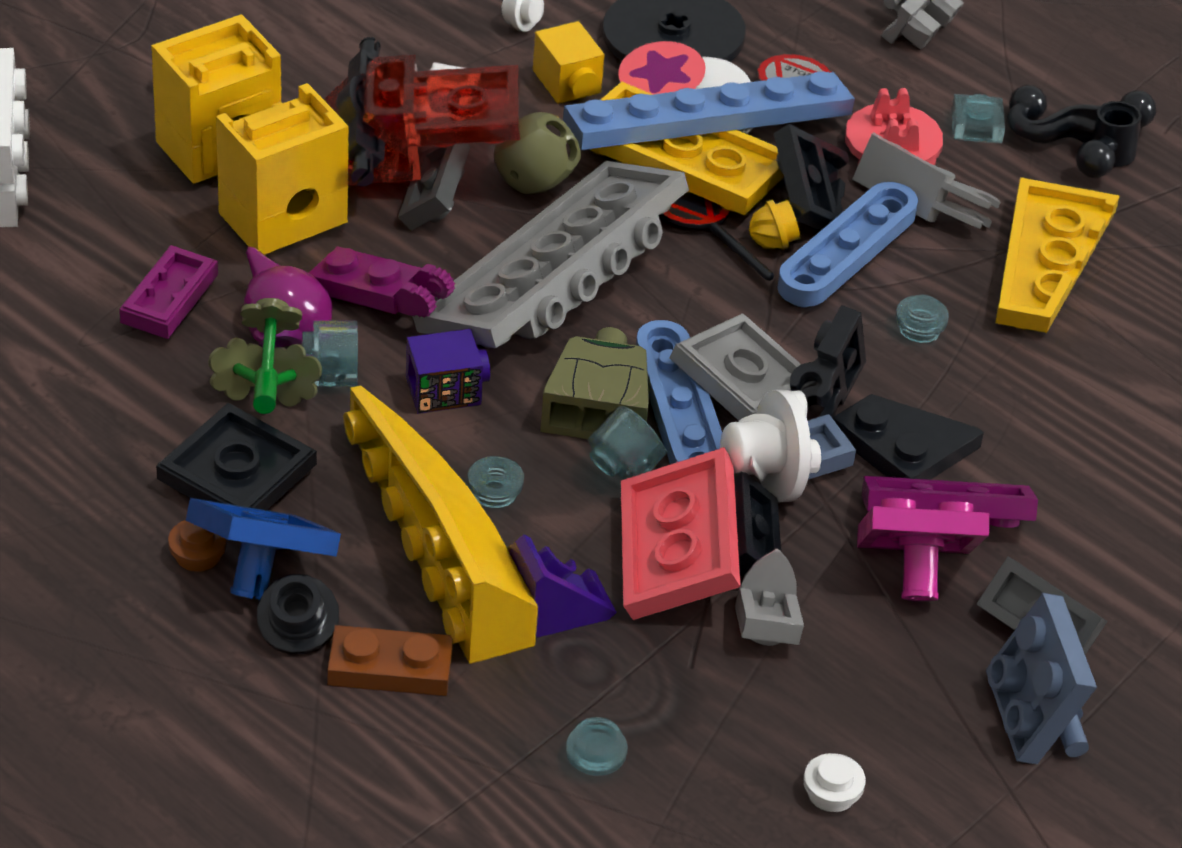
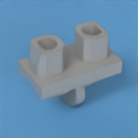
(919, 19)

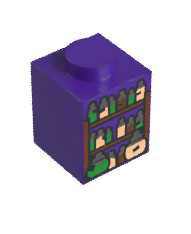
(445, 370)

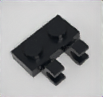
(838, 364)

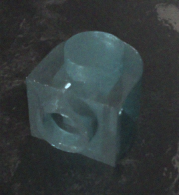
(336, 349)
(625, 445)

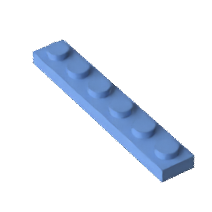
(707, 110)

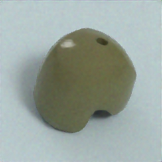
(539, 157)

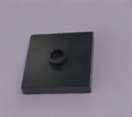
(236, 461)

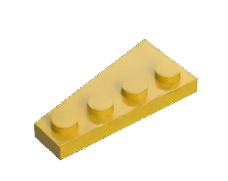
(1048, 249)

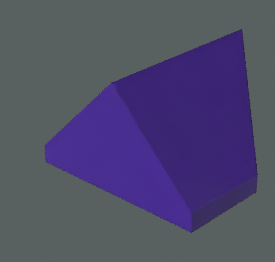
(561, 597)

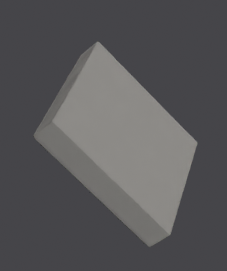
(736, 364)

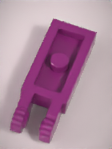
(383, 282)

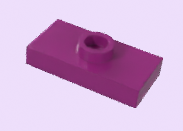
(168, 292)

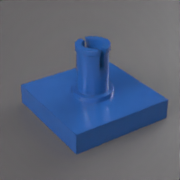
(260, 536)

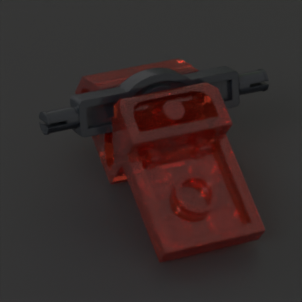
(401, 109)

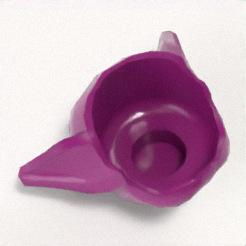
(291, 285)

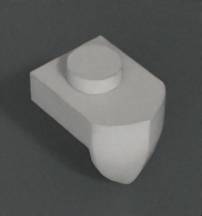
(768, 602)

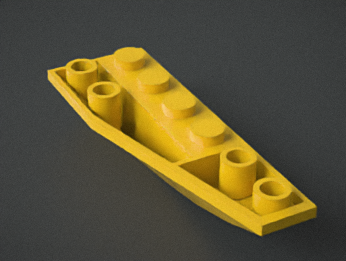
(446, 532)

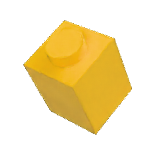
(568, 62)

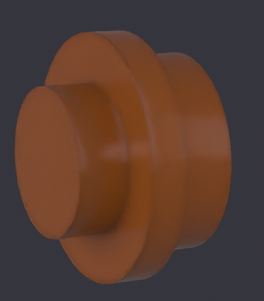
(195, 547)

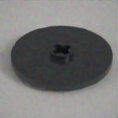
(705, 25)

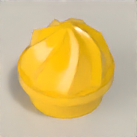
(774, 225)

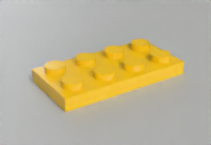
(717, 166)

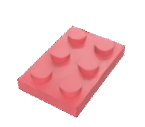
(679, 534)

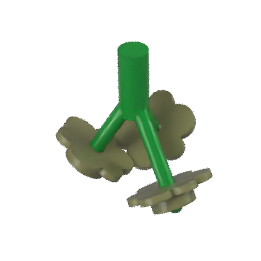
(268, 368)

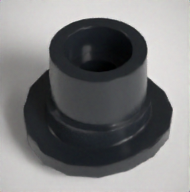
(297, 614)

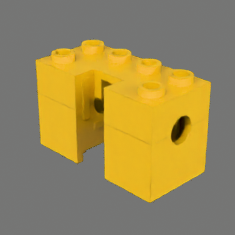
(224, 116)

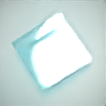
(978, 118)

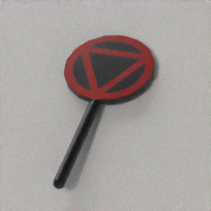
(700, 213)

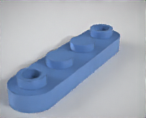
(847, 244)
(678, 402)

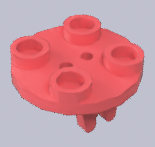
(897, 124)

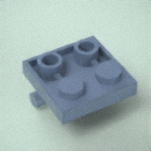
(1042, 682)

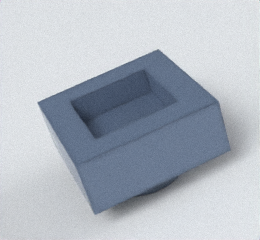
(835, 447)

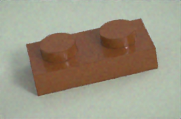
(390, 660)

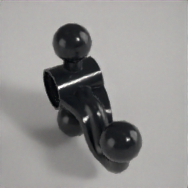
(1106, 130)

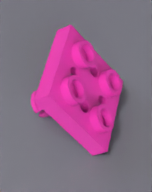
(922, 537)

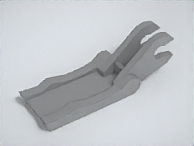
(892, 163)

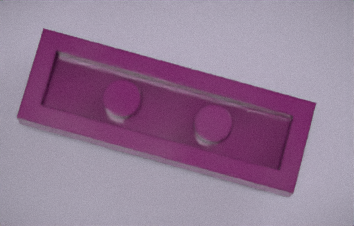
(1003, 502)

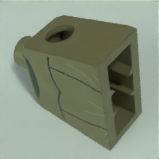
(593, 382)

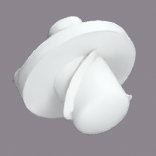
(775, 444)

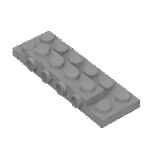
(560, 256)

